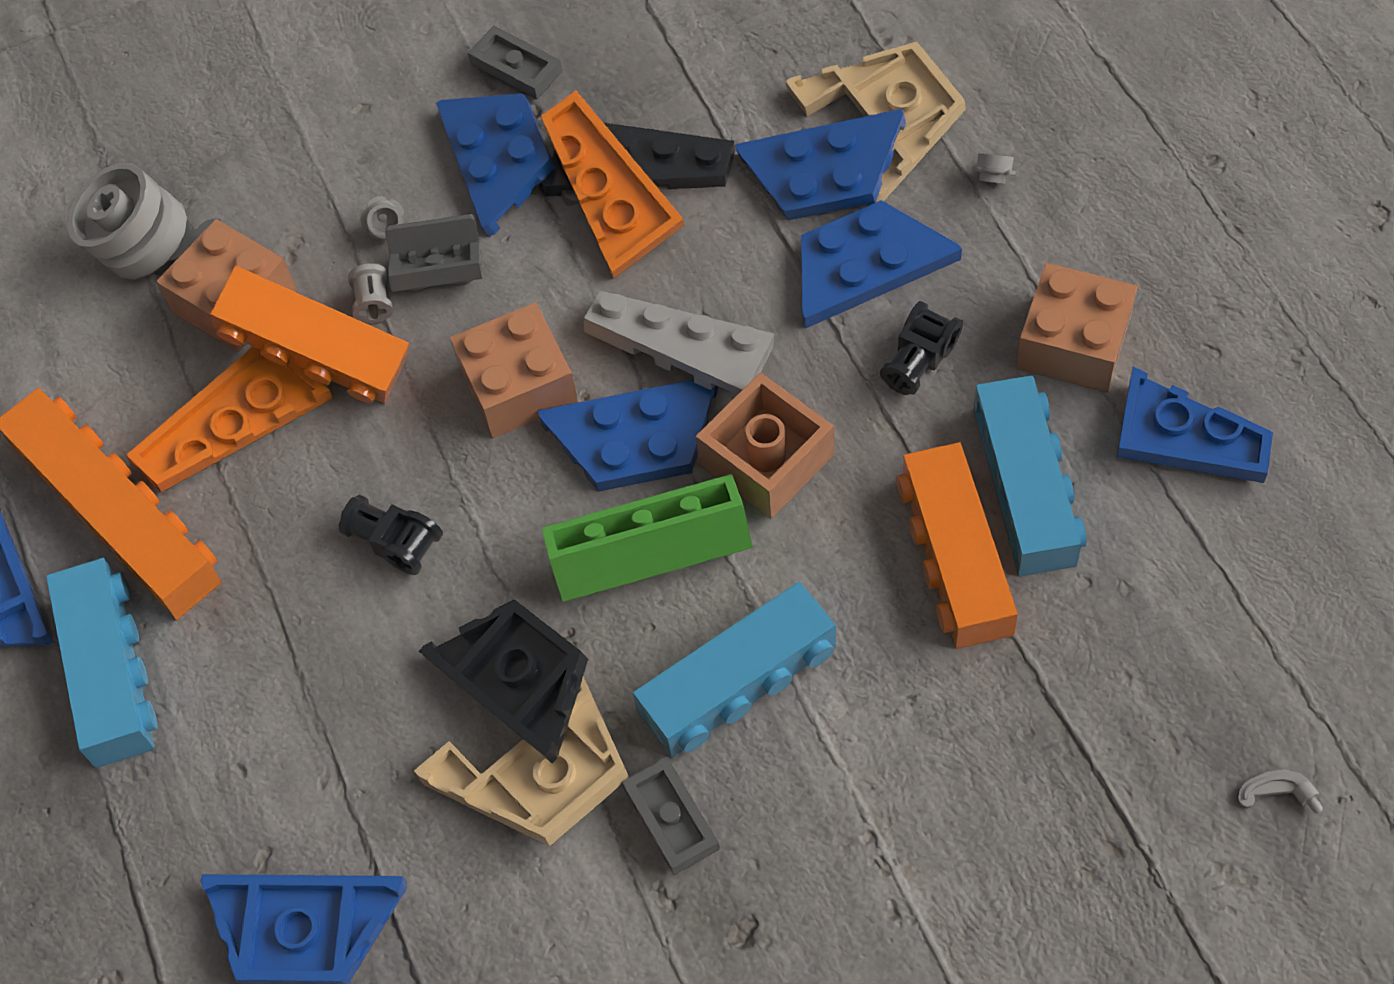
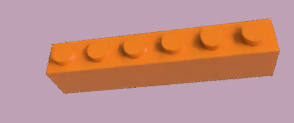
(109, 503)

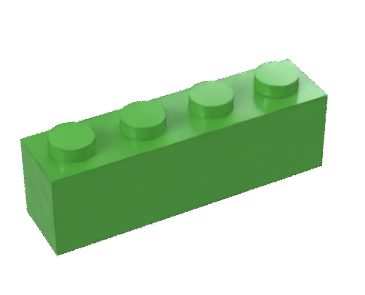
(647, 537)

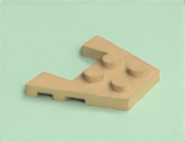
(884, 83)
(526, 787)

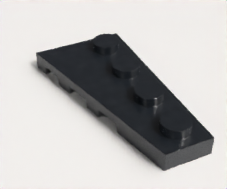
(665, 157)

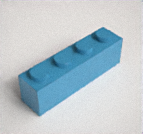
(1027, 476)
(101, 663)
(736, 670)

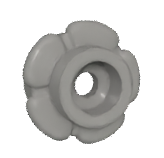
(994, 167)
(377, 206)

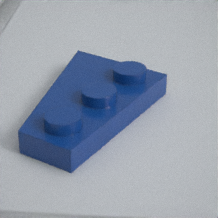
(1181, 433)

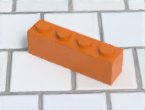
(309, 336)
(957, 545)

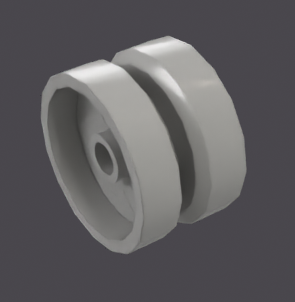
(126, 221)

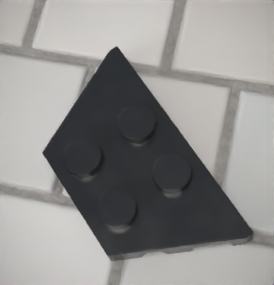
(516, 672)

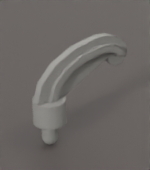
(1280, 783)

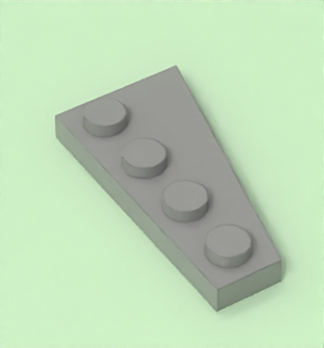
(695, 343)

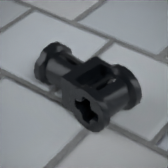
(921, 345)
(394, 535)

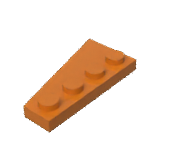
(612, 189)
(225, 417)

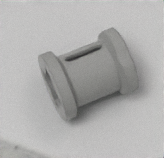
(370, 293)

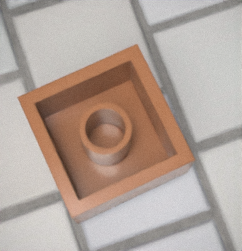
(201, 272)
(1076, 327)
(514, 369)
(766, 444)

